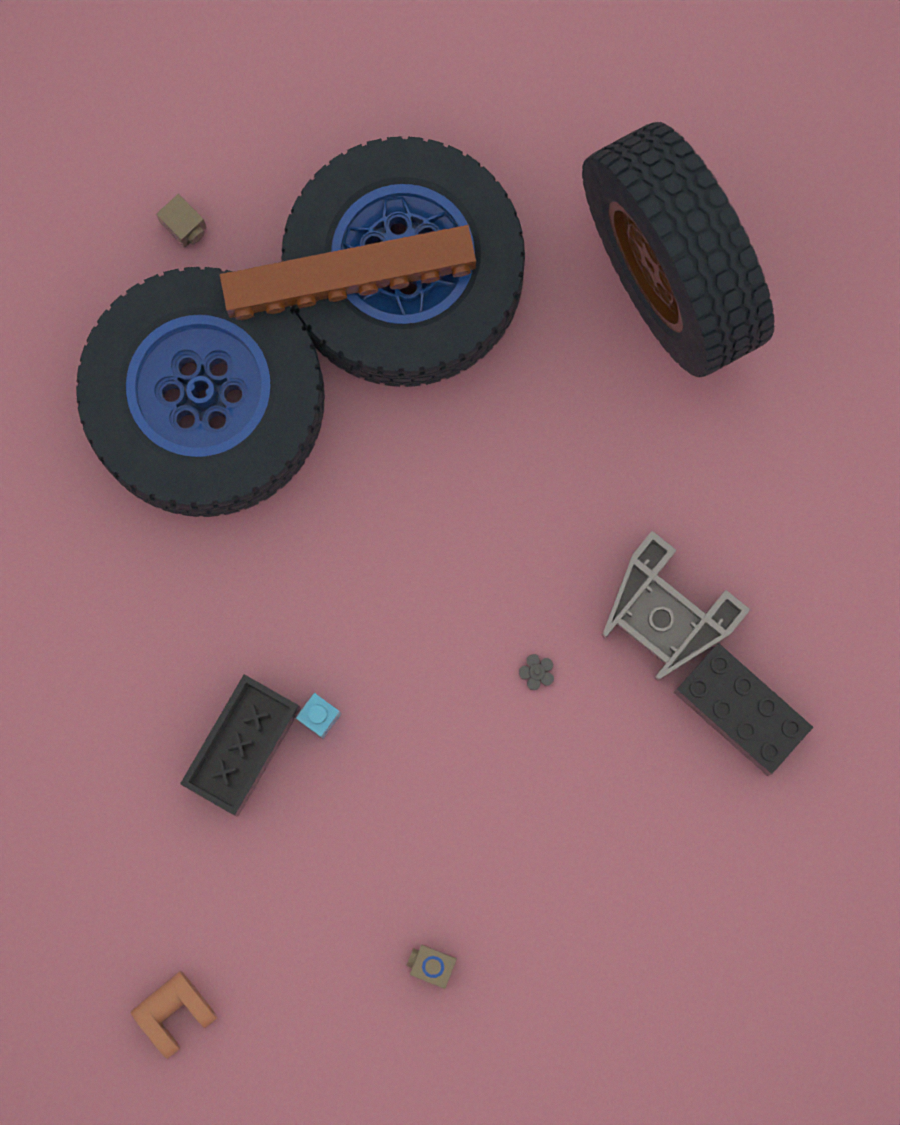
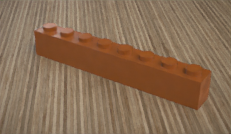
(348, 272)

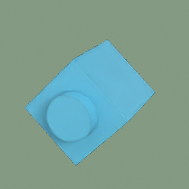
(318, 715)

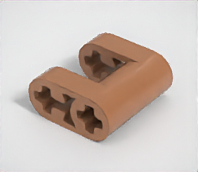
(166, 1001)

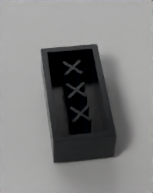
(743, 709)
(240, 745)

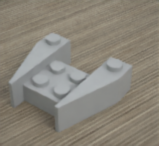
(662, 616)

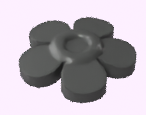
(537, 672)

